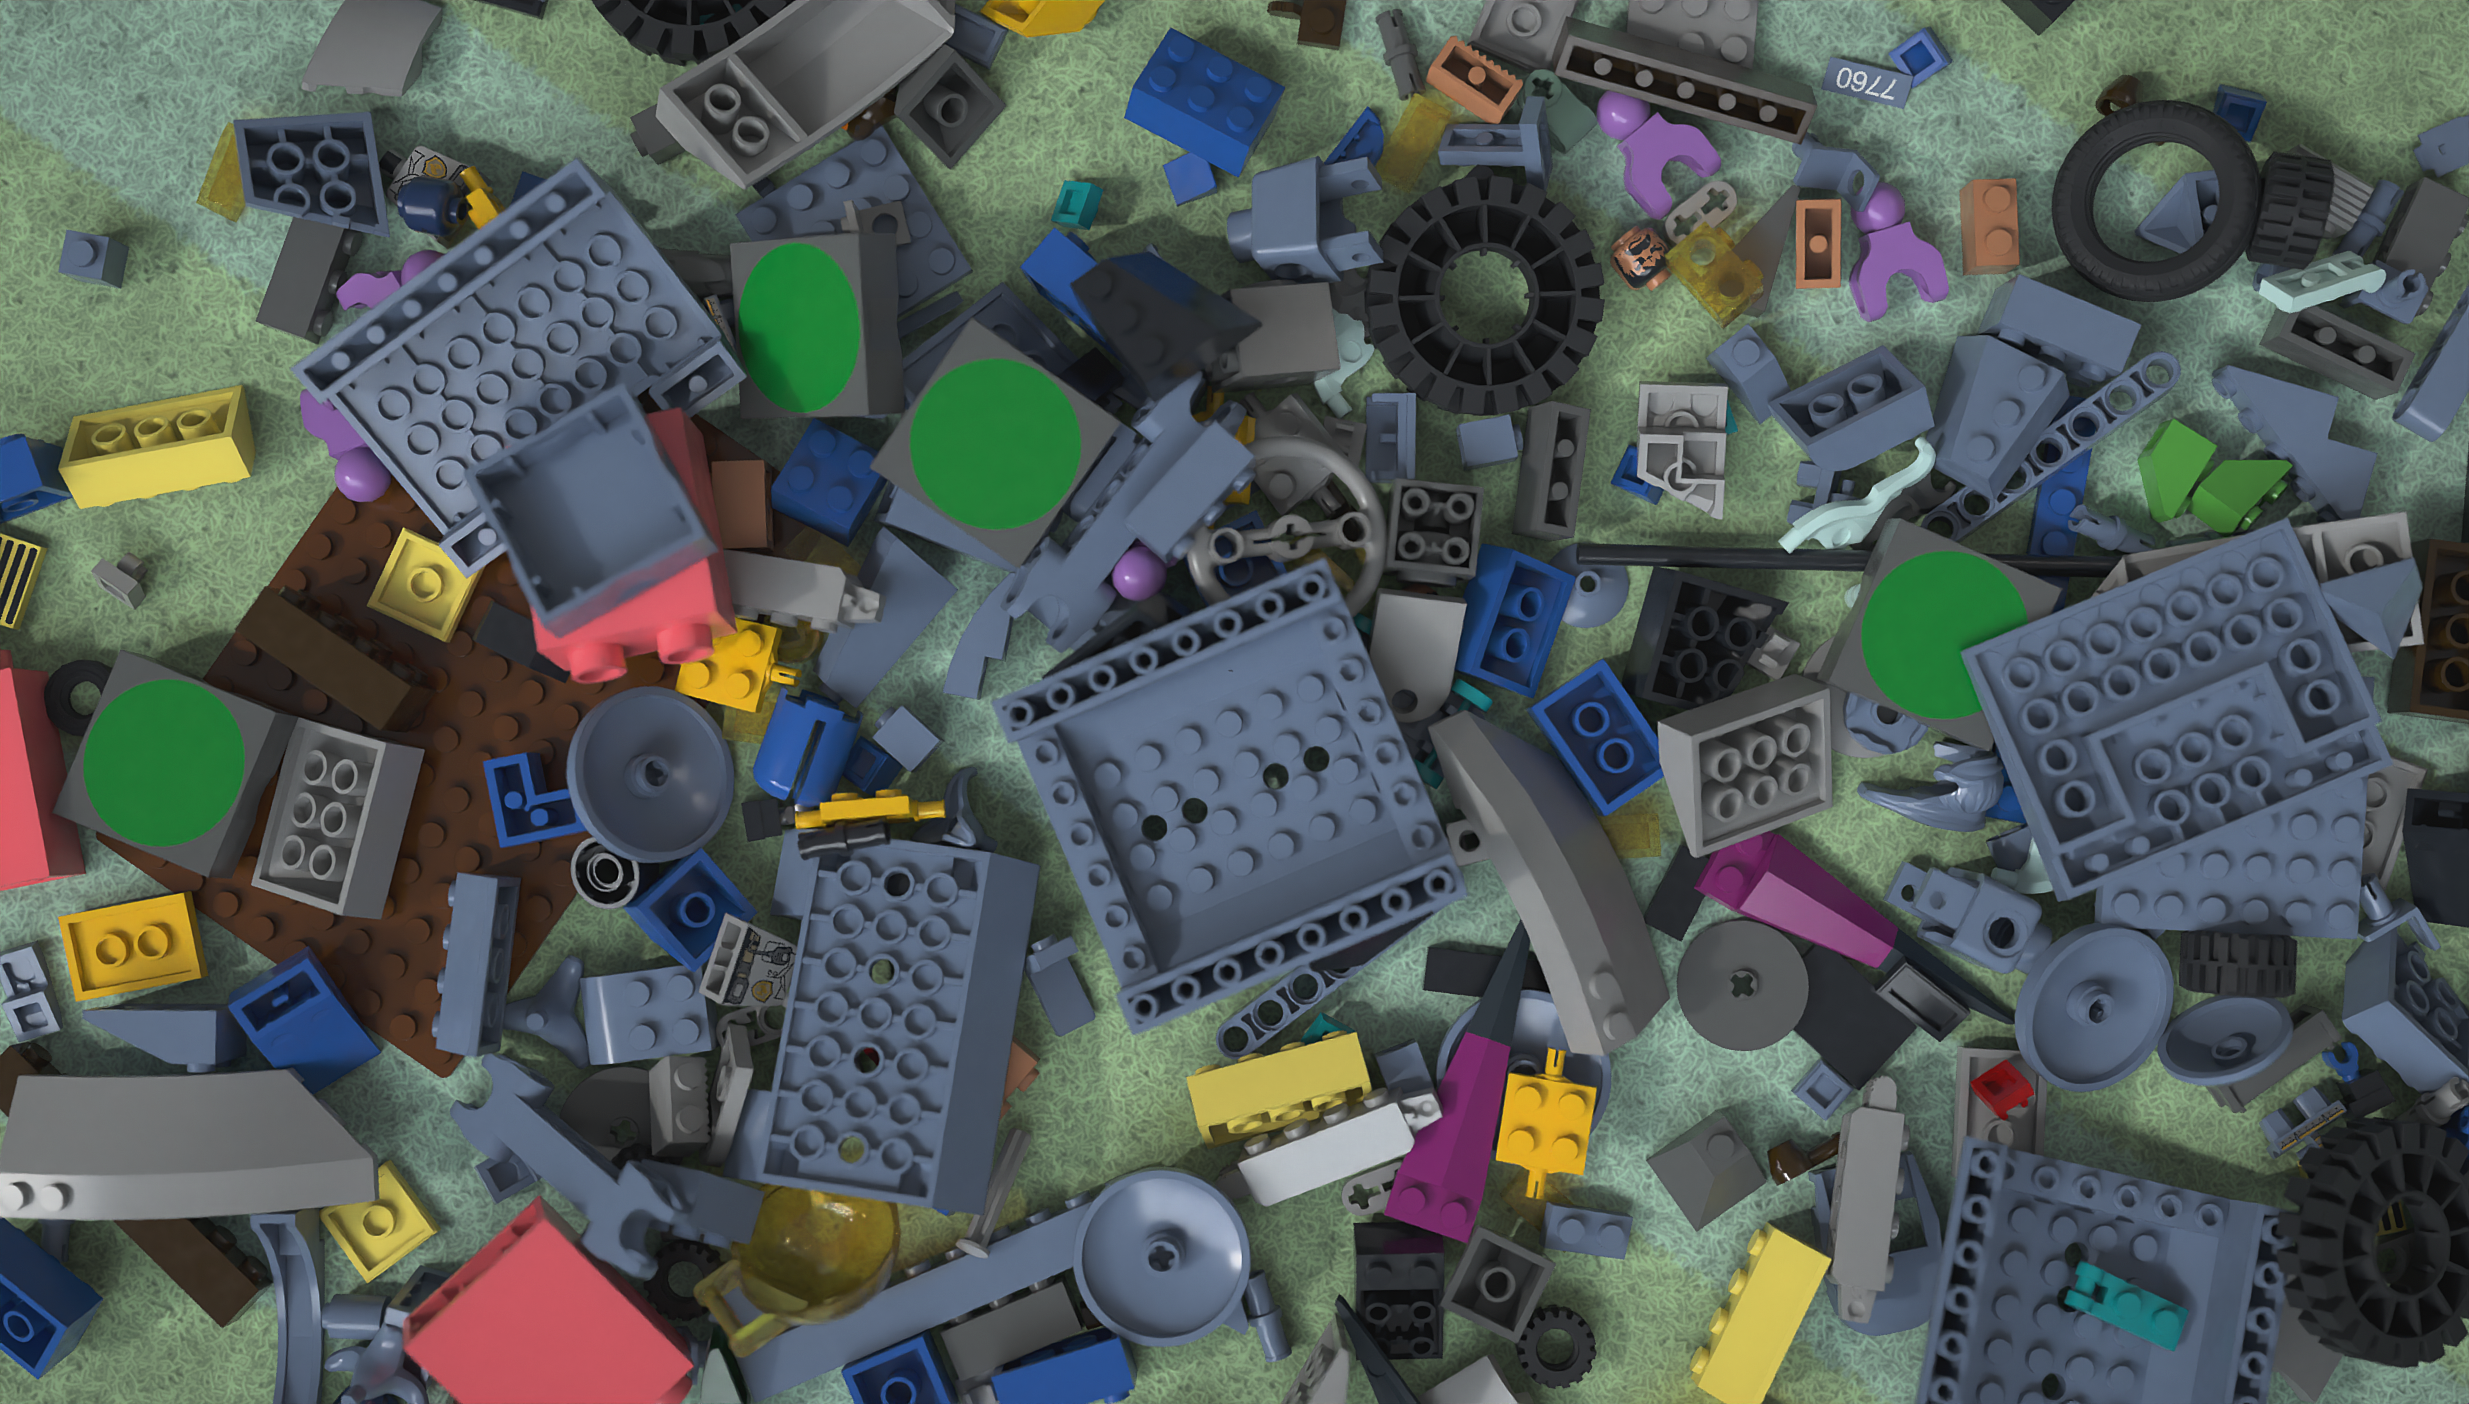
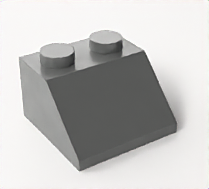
(1497, 1282)

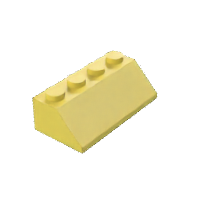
(158, 447)
(1277, 1089)
(1759, 1317)

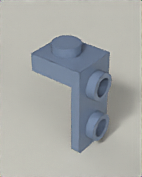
(1058, 984)

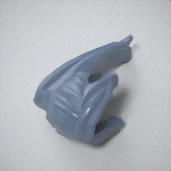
(1958, 798)

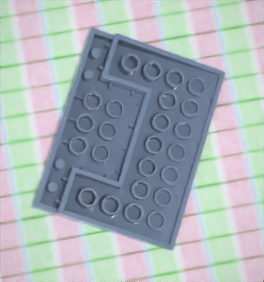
(2176, 709)

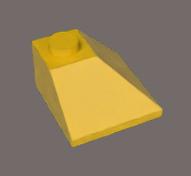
(1041, 17)

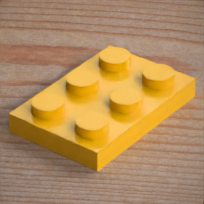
(133, 946)

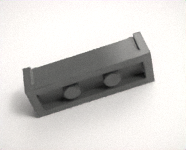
(2310, 1036)

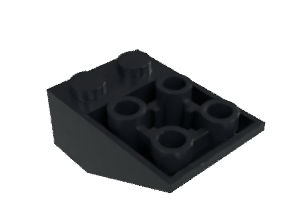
(2438, 854)
(1400, 1288)

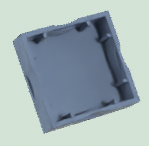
(590, 511)

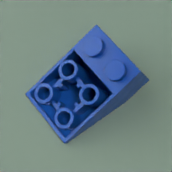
(303, 1021)

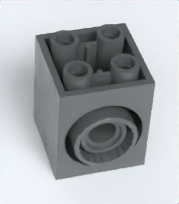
(1291, 346)
(1432, 532)

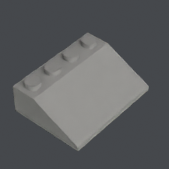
(1748, 762)
(337, 819)
(1325, 1371)

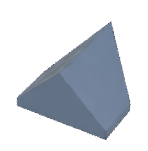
(2183, 212)
(2376, 602)

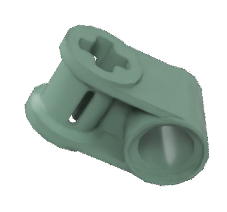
(1567, 115)

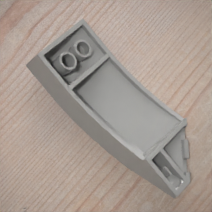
(1558, 879)

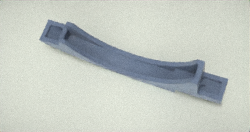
(298, 1275)

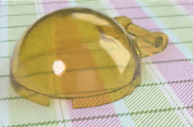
(805, 1264)

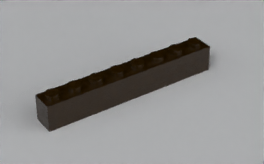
(189, 1249)

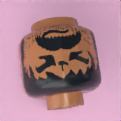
(1640, 258)

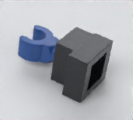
(2361, 1090)

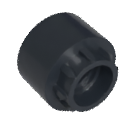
(601, 882)

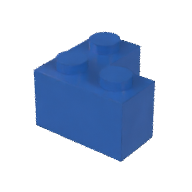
(523, 806)

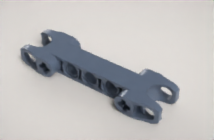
(1079, 566)
(613, 1199)

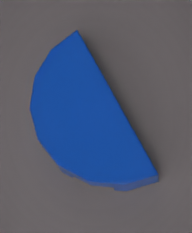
(1361, 140)

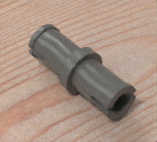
(1400, 54)

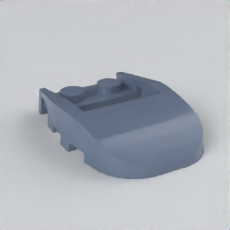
(1911, 1293)

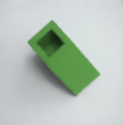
(2171, 467)
(2237, 491)

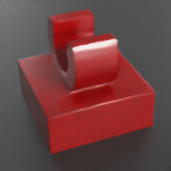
(2002, 1089)

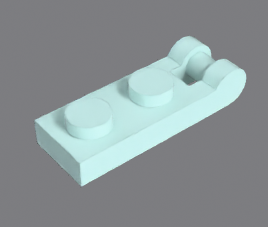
(2321, 282)

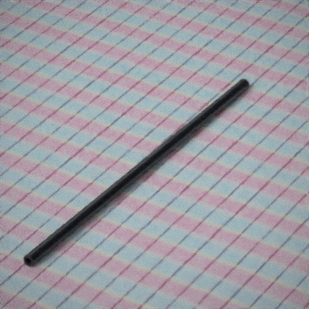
(1813, 559)

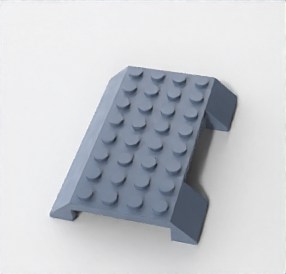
(511, 339)

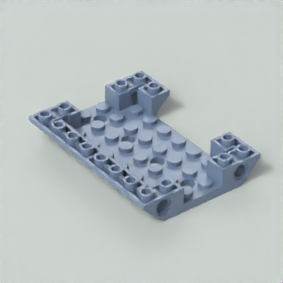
(937, 1025)

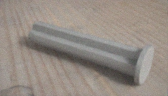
(999, 1188)

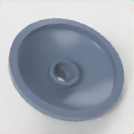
(2225, 1040)

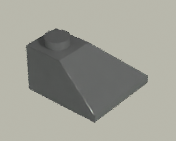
(946, 105)
(1707, 1170)

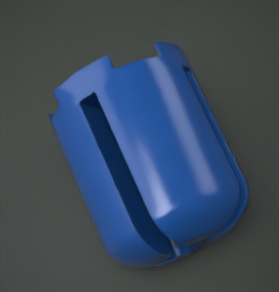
(788, 738)

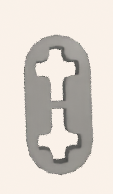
(1693, 206)
(1368, 1179)

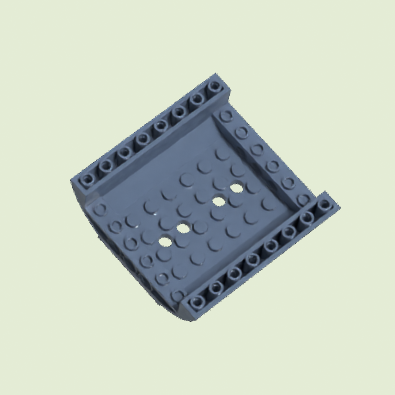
(1269, 868)
(2004, 1262)

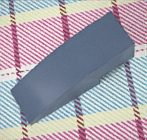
(983, 639)

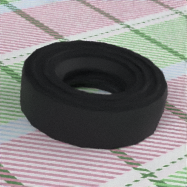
(59, 690)

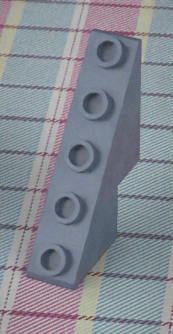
(2296, 429)

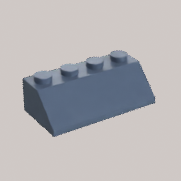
(476, 963)

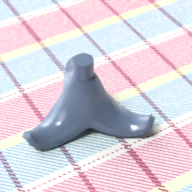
(960, 826)
(552, 1013)
(378, 1369)

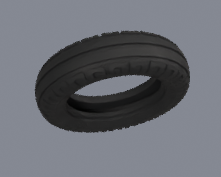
(2207, 259)

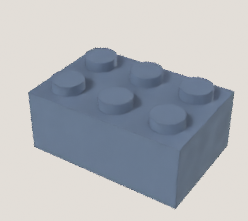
(2060, 330)

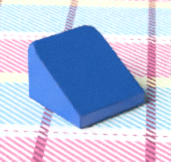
(1921, 56)
(2240, 109)
(1190, 178)
(1627, 479)
(870, 767)

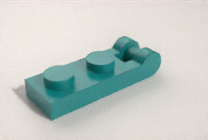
(2127, 1307)

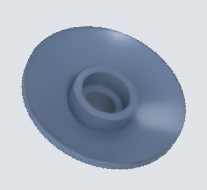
(1601, 604)

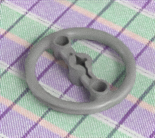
(1369, 522)

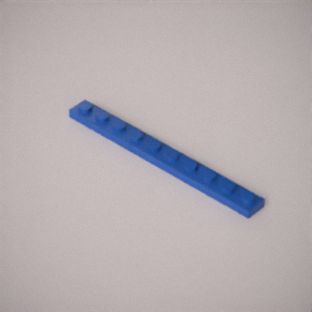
(2051, 536)

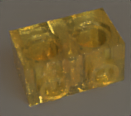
(1706, 280)

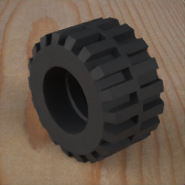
(2292, 210)
(2238, 964)

